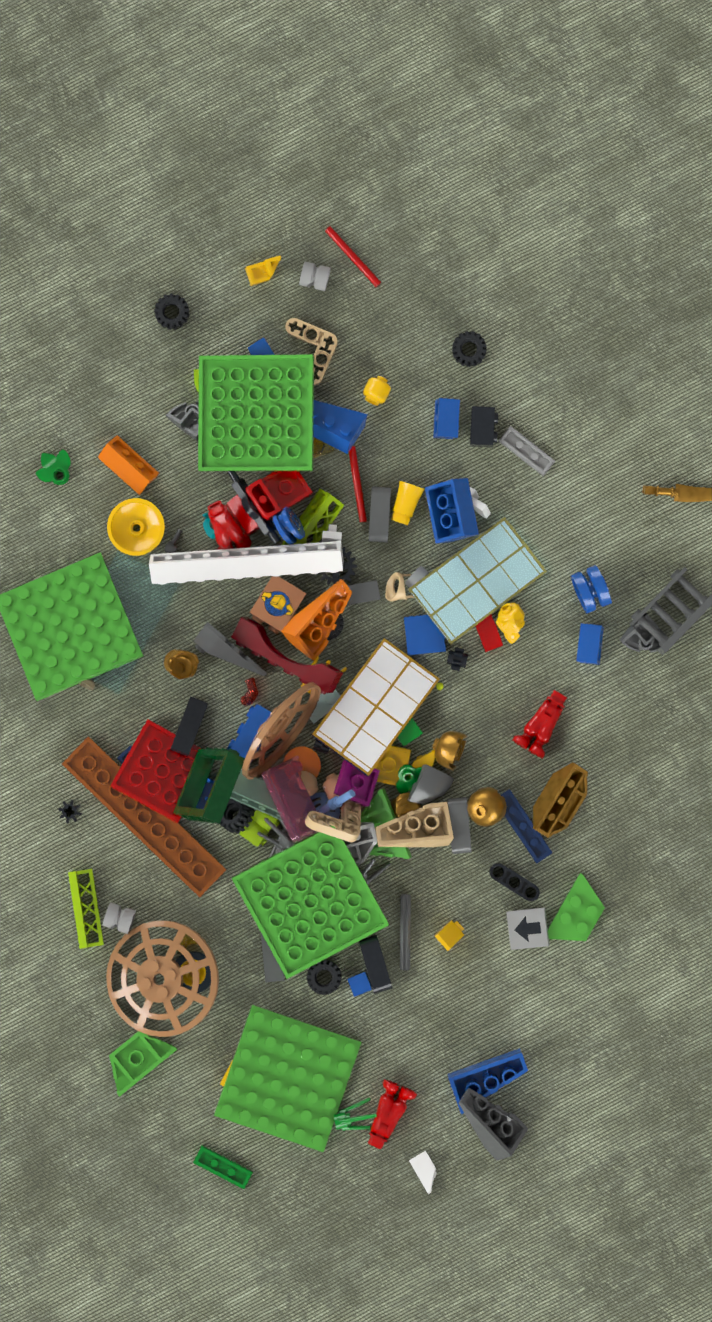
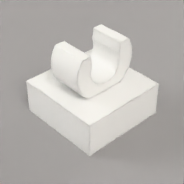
(331, 535)

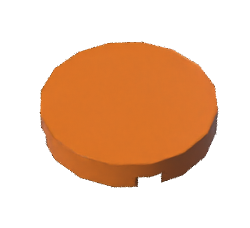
(308, 759)

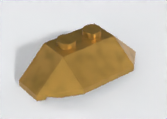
(560, 800)

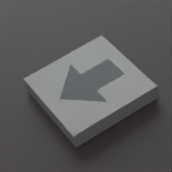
(527, 928)

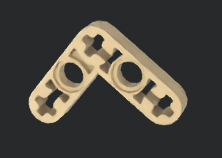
(318, 342)
(344, 828)

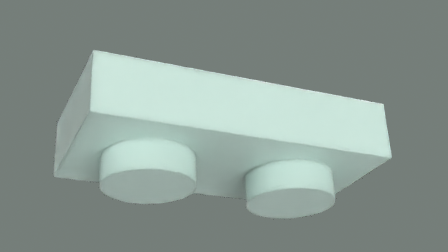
(324, 705)

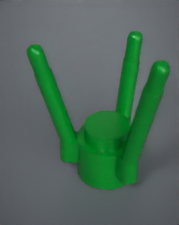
(344, 1121)

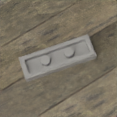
(526, 451)

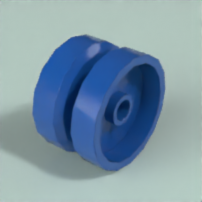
(593, 588)

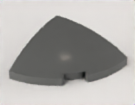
(186, 418)
(639, 638)
(430, 785)

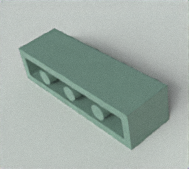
(255, 795)

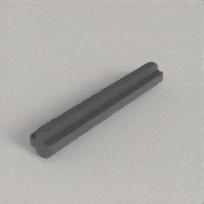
(405, 931)

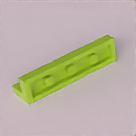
(314, 512)
(78, 908)

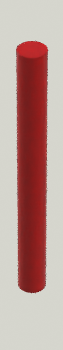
(353, 257)
(357, 485)

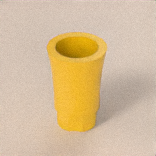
(406, 502)

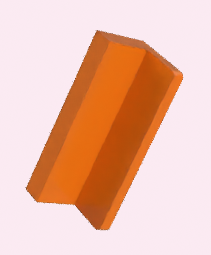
(128, 464)

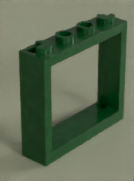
(220, 791)

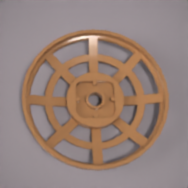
(275, 727)
(172, 975)

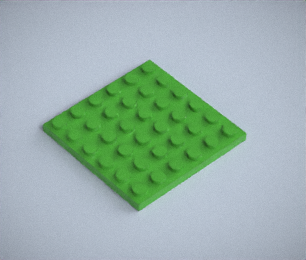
(256, 413)
(69, 626)
(310, 902)
(287, 1078)

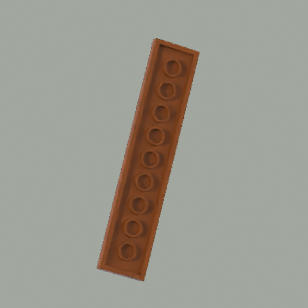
(161, 835)

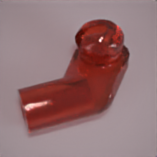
(251, 694)

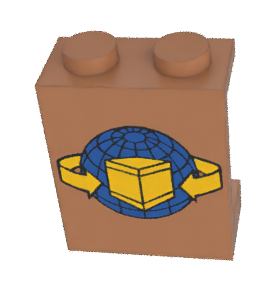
(277, 604)

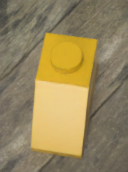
(450, 934)

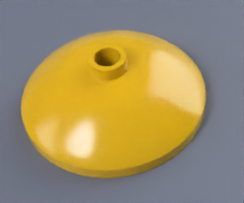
(132, 513)

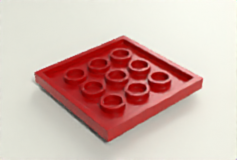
(154, 772)

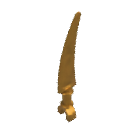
(681, 493)

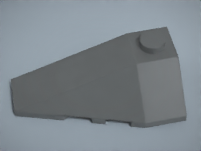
(219, 646)
(496, 1128)

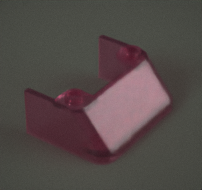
(290, 797)

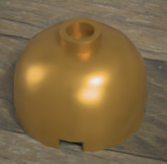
(449, 748)
(486, 807)

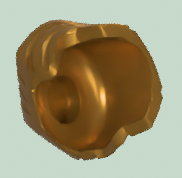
(181, 663)
(402, 806)

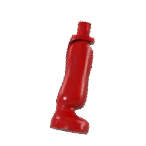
(226, 528)
(542, 725)
(389, 1112)

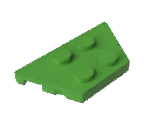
(380, 812)
(577, 913)
(137, 1059)

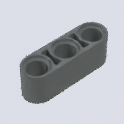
(379, 514)
(460, 825)

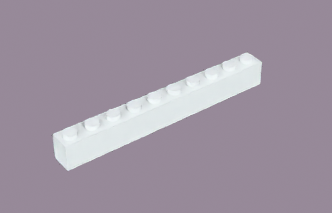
(246, 562)

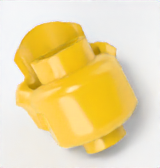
(510, 621)

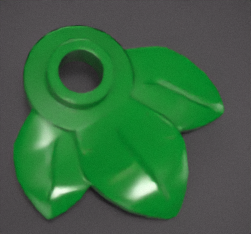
(52, 466)
(406, 781)

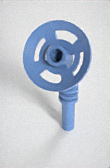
(332, 804)

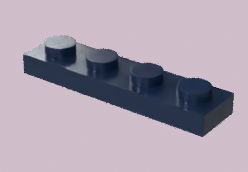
(524, 828)

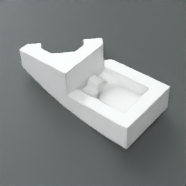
(479, 507)
(424, 1169)

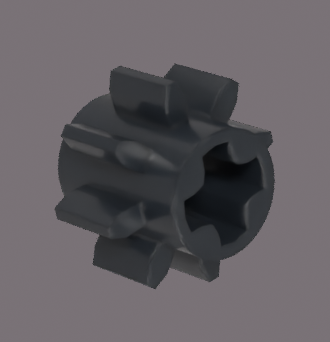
(457, 658)
(72, 816)

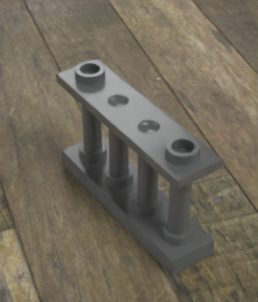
(678, 628)

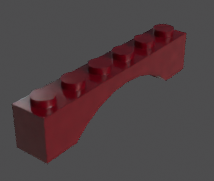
(253, 635)

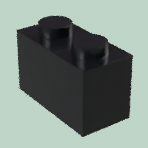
(482, 426)

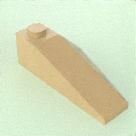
(419, 828)

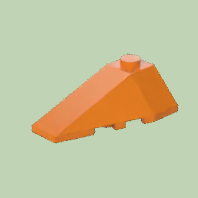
(313, 624)

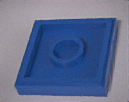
(423, 636)

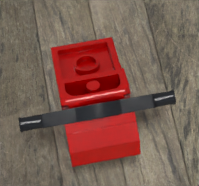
(266, 497)

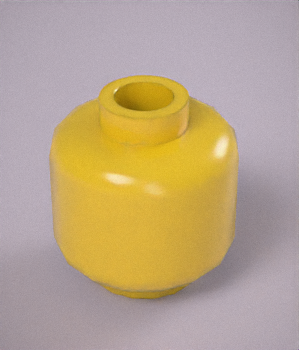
(376, 390)

